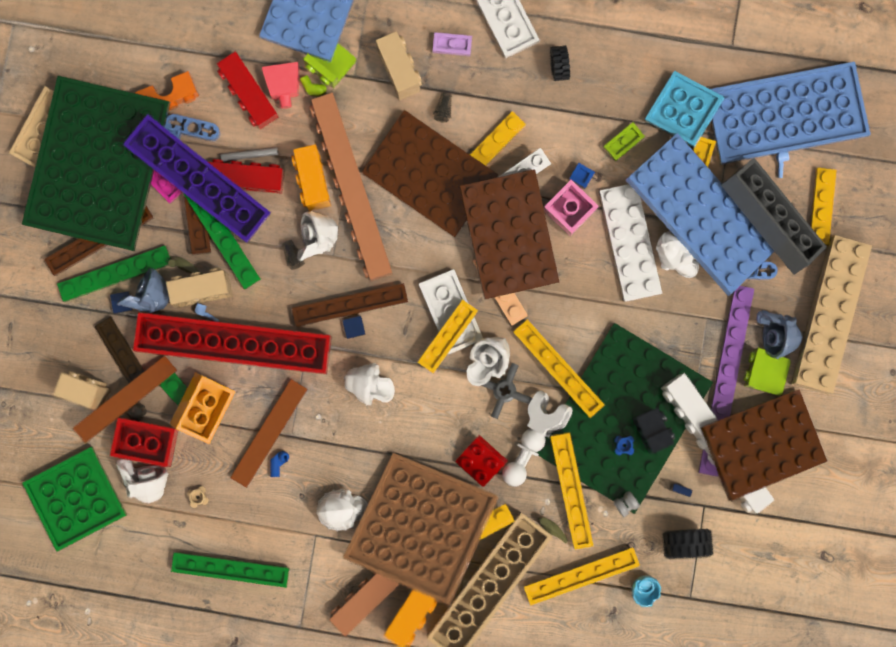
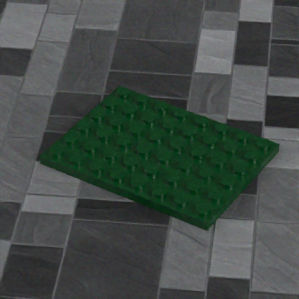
(83, 172)
(629, 382)

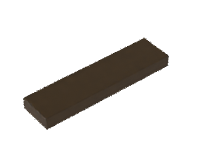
(119, 349)

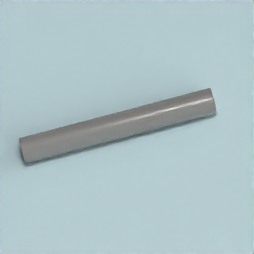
(249, 154)

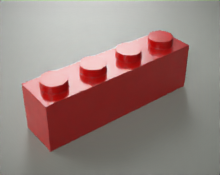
(247, 90)
(252, 176)

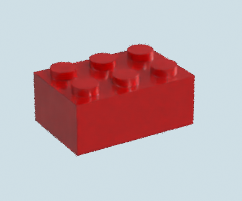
(144, 442)

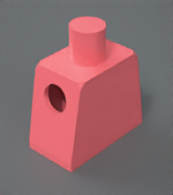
(283, 82)

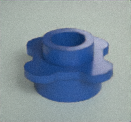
(619, 445)

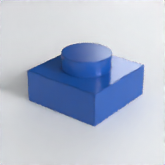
(582, 175)

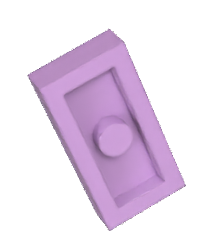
(452, 44)

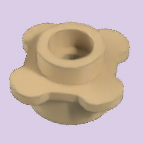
(194, 502)

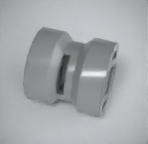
(629, 500)

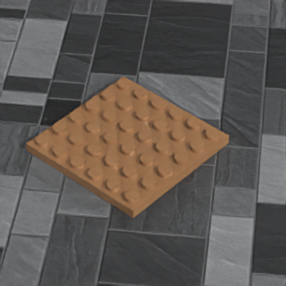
(421, 528)

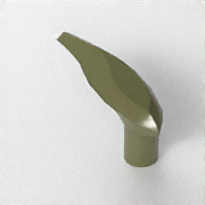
(182, 264)
(553, 529)

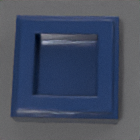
(115, 298)
(354, 327)
(681, 490)

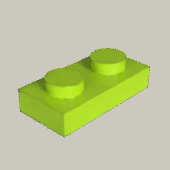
(624, 141)

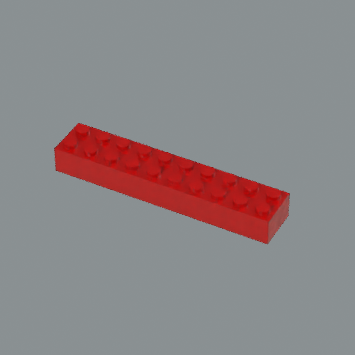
(232, 343)

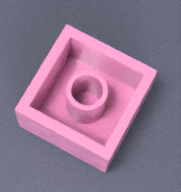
(570, 207)

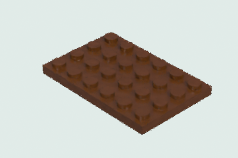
(426, 171)
(509, 234)
(763, 445)

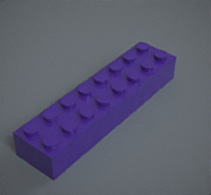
(197, 178)

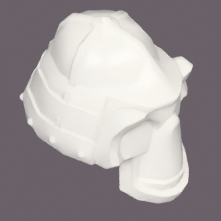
(318, 234)
(676, 256)
(489, 359)
(366, 384)
(144, 482)
(340, 509)

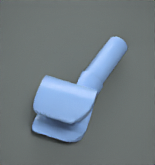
(781, 157)
(200, 310)

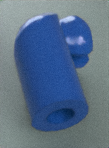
(277, 461)

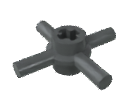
(508, 397)

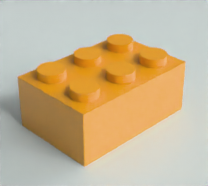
(311, 178)
(202, 408)
(409, 618)

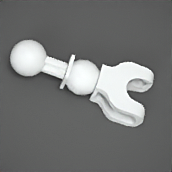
(533, 439)

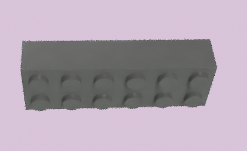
(774, 216)

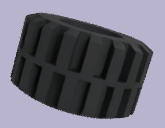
(688, 544)

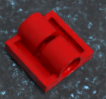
(481, 461)

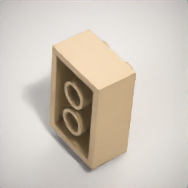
(399, 65)
(199, 288)
(82, 390)

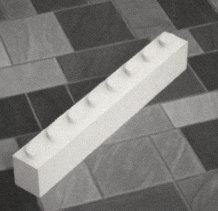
(697, 414)

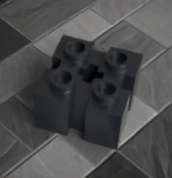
(653, 430)

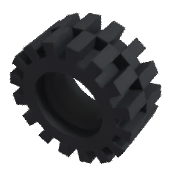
(560, 63)

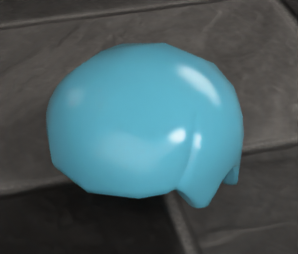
(646, 590)

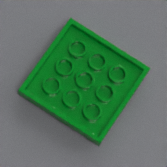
(74, 499)

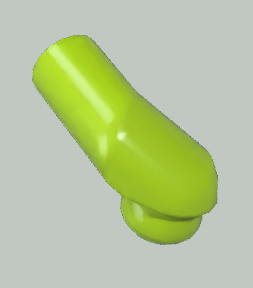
(313, 89)

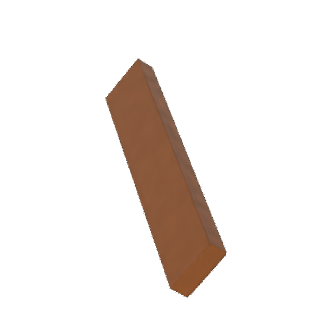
(124, 399)
(269, 433)

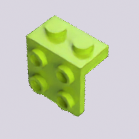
(331, 72)
(766, 373)

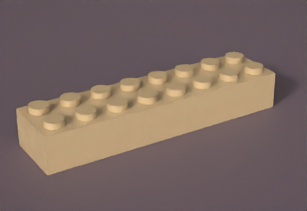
(831, 315)
(490, 584)

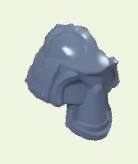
(150, 294)
(779, 333)

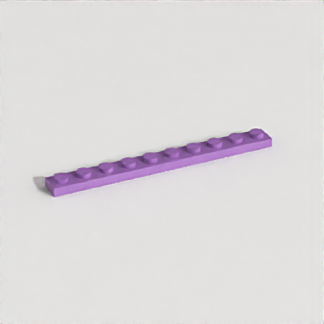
(729, 363)

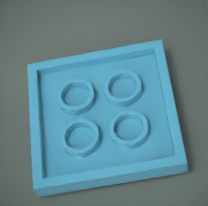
(684, 108)

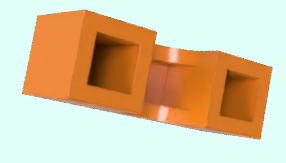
(183, 91)

